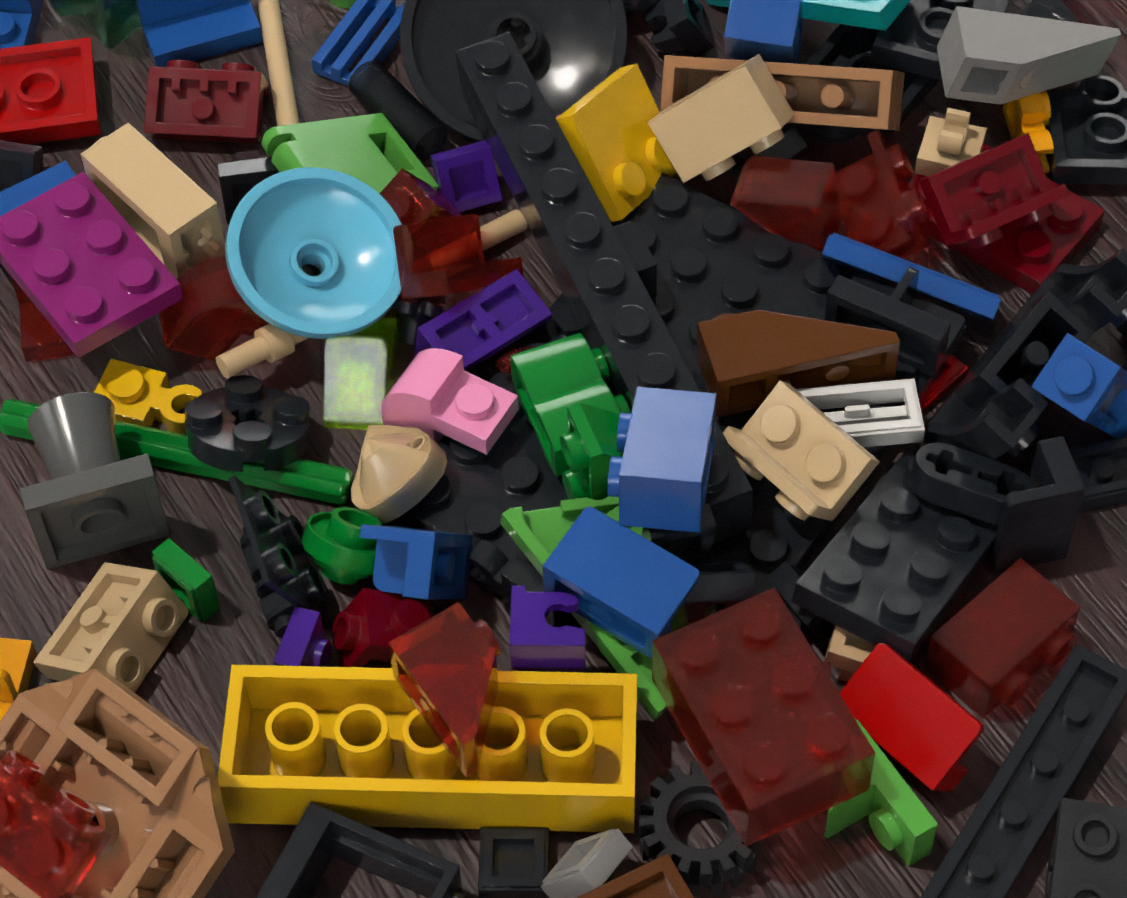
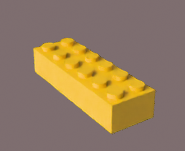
(358, 746)

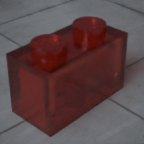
(1003, 639)

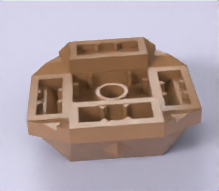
(139, 773)

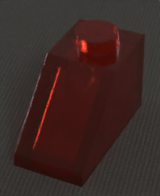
(451, 680)

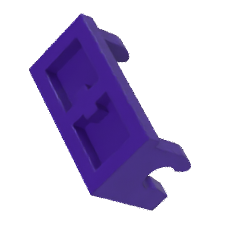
(486, 321)
(535, 642)

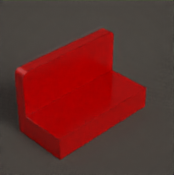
(912, 718)

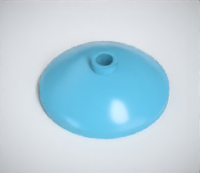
(322, 222)

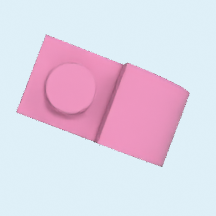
(449, 401)

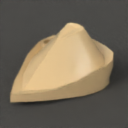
(396, 470)

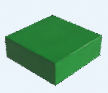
(187, 579)

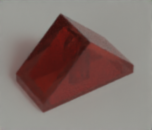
(790, 198)

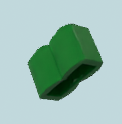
(557, 377)

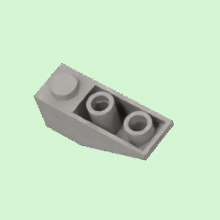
(1013, 55)

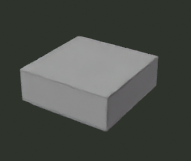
(586, 865)

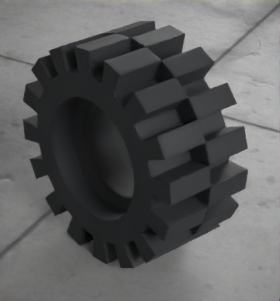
(696, 866)

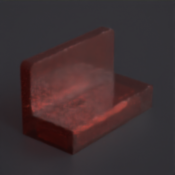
(446, 258)

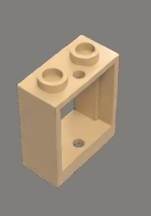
(156, 199)

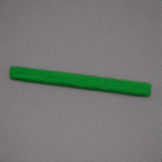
(171, 451)

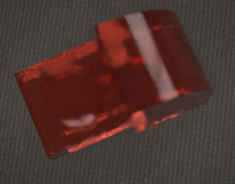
(209, 314)

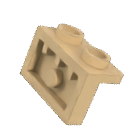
(801, 454)
(115, 627)

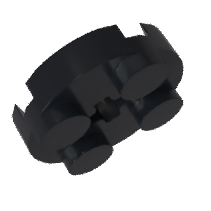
(247, 425)

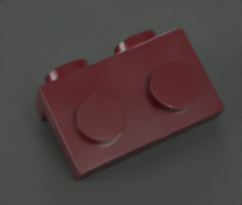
(990, 191)

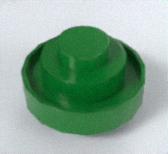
(337, 546)

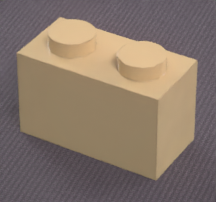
(723, 119)

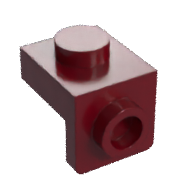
(372, 622)

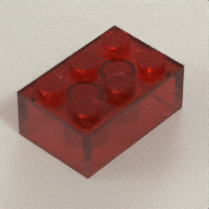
(761, 716)

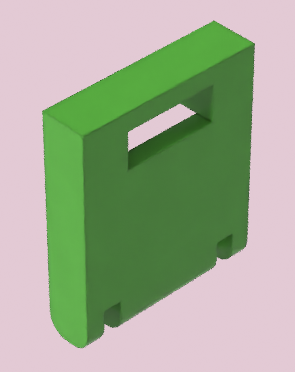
(353, 145)

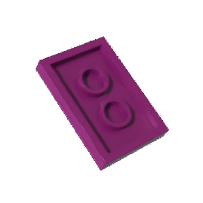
(84, 265)

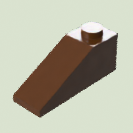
(754, 350)

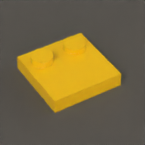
(616, 142)

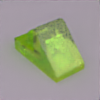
(359, 375)

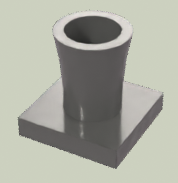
(92, 496)

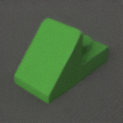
(893, 811)

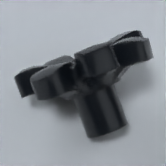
(415, 314)

